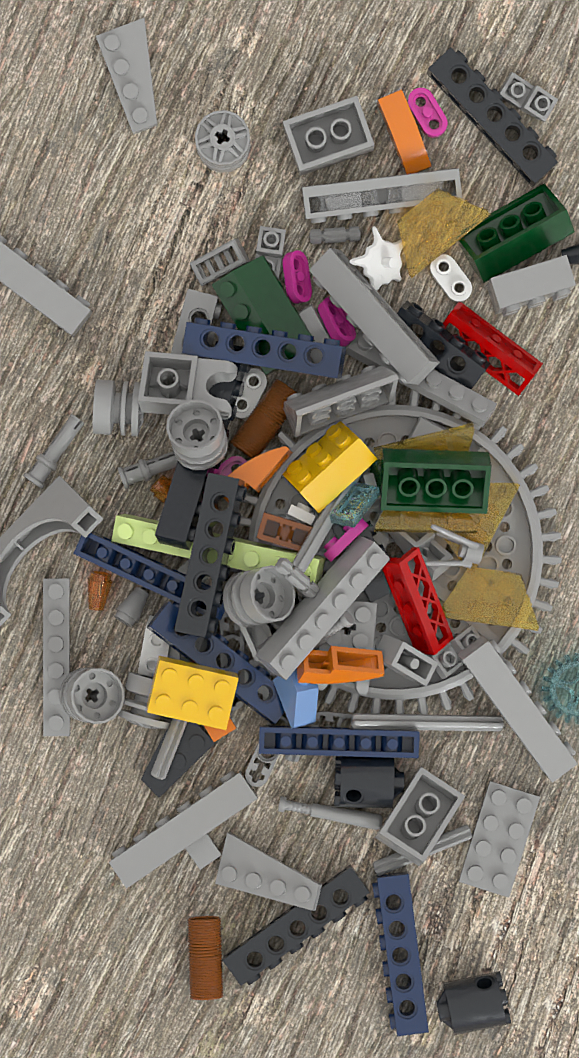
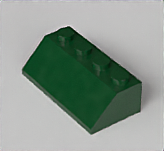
(516, 232)
(259, 300)
(435, 480)

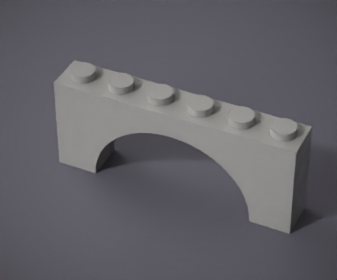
(53, 512)

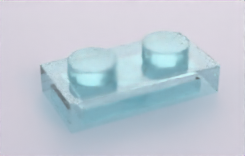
(354, 504)

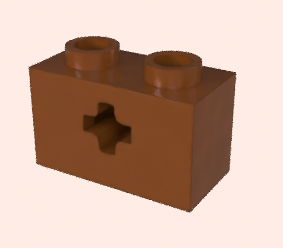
(283, 531)

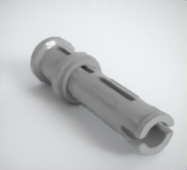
(47, 461)
(145, 469)

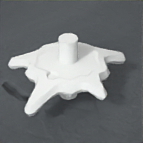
(380, 261)

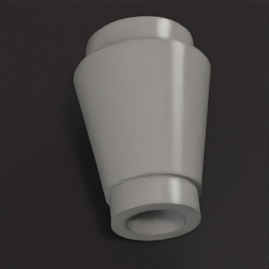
(131, 608)

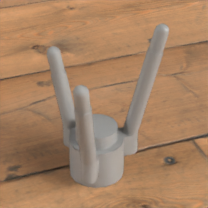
(469, 550)

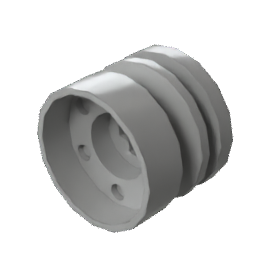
(224, 156)
(116, 407)
(194, 422)
(258, 597)
(141, 687)
(106, 695)

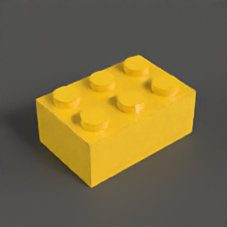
(329, 466)
(192, 692)

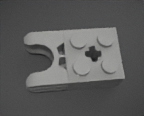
(190, 378)
(361, 637)

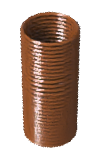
(258, 427)
(205, 959)

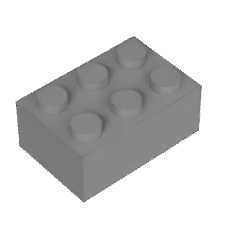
(328, 135)
(531, 286)
(420, 816)

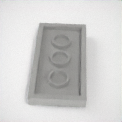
(499, 839)

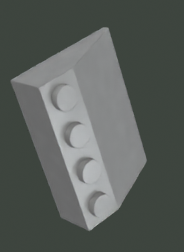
(340, 400)

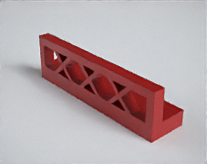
(495, 344)
(414, 607)

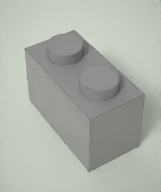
(406, 660)

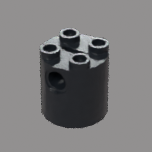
(366, 782)
(474, 1003)

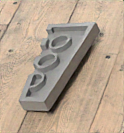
(129, 66)
(257, 873)

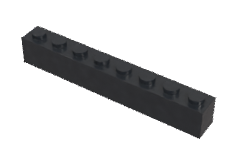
(186, 492)

